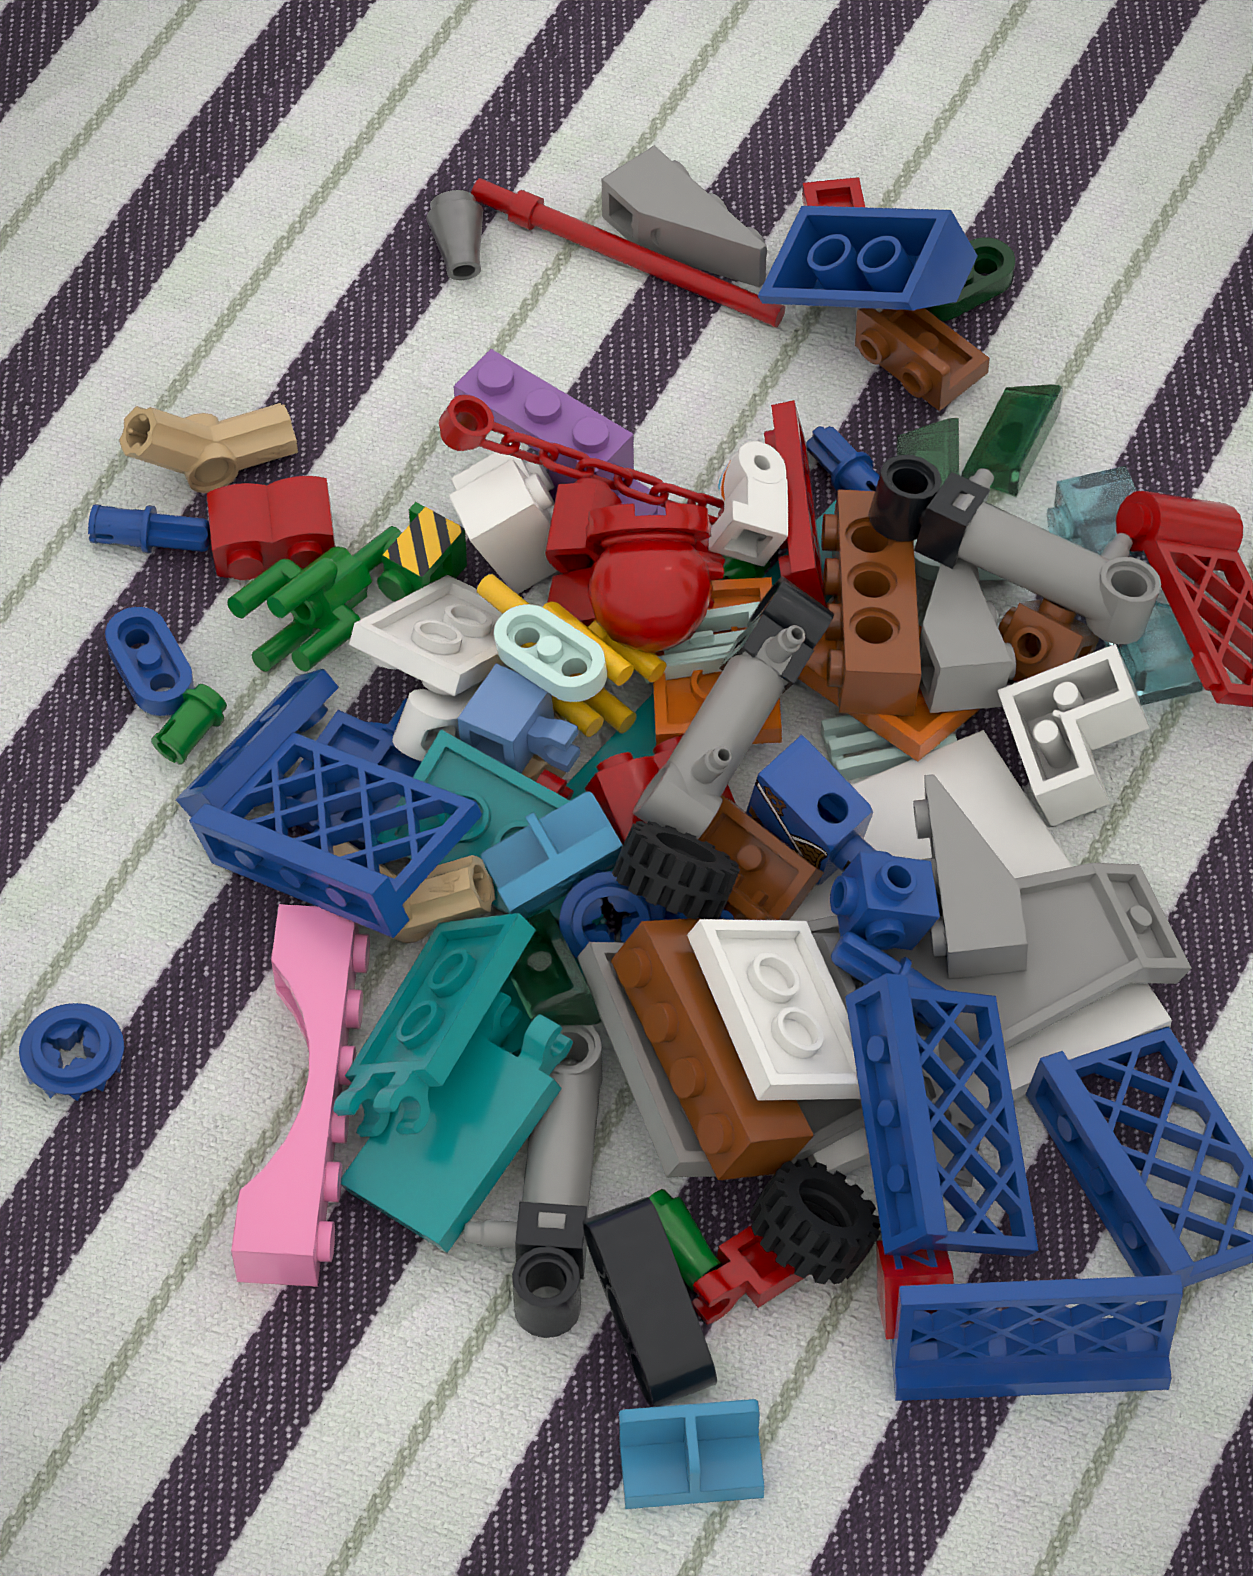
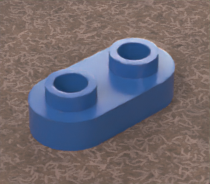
(153, 665)

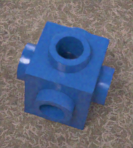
(886, 899)

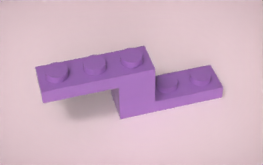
(549, 414)

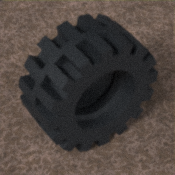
(675, 871)
(815, 1221)

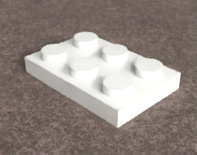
(434, 635)
(778, 1007)

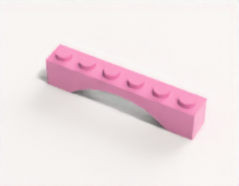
(283, 1209)

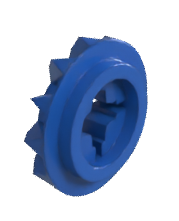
(585, 904)
(62, 1029)

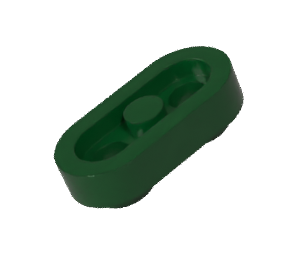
(993, 259)

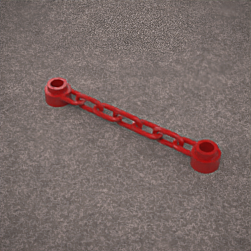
(470, 420)

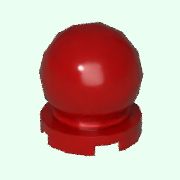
(649, 579)

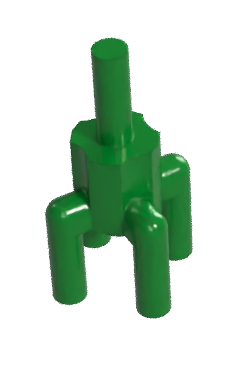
(316, 597)

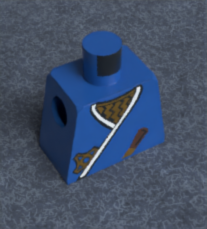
(812, 808)

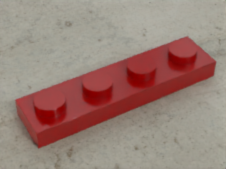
(803, 563)

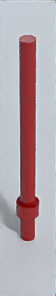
(529, 211)

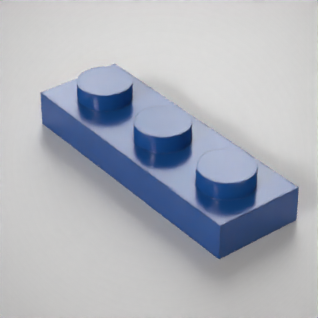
(292, 710)

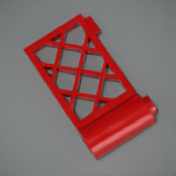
(1197, 540)

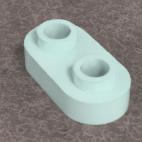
(556, 656)

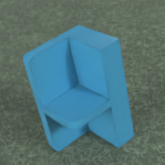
(552, 854)
(691, 1454)

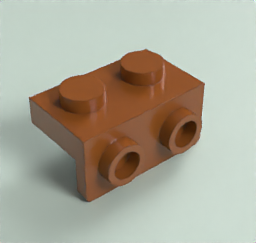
(920, 353)
(771, 873)

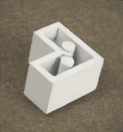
(507, 516)
(1065, 717)

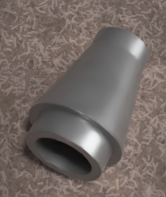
(457, 229)

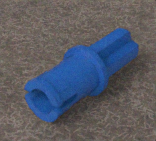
(845, 465)
(147, 529)
(868, 963)

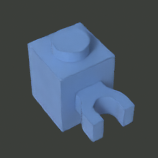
(514, 721)

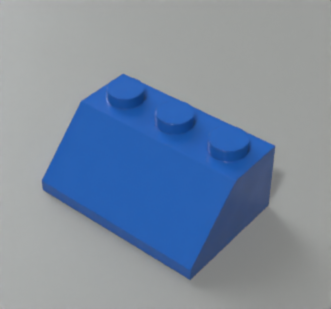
(870, 259)

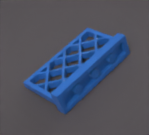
(306, 864)
(902, 1120)
(1109, 1170)
(1016, 1356)

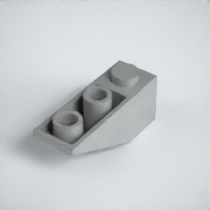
(669, 213)
(961, 645)
(977, 896)

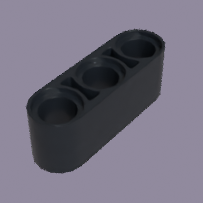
(649, 1302)

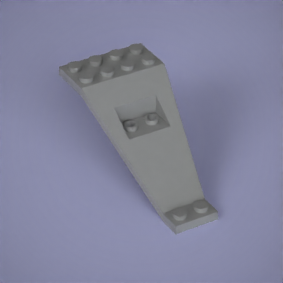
(1085, 938)

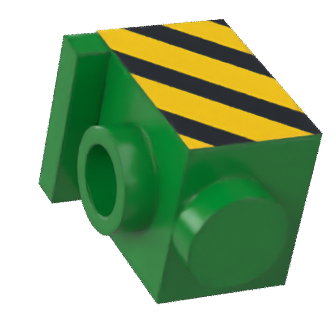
(422, 553)

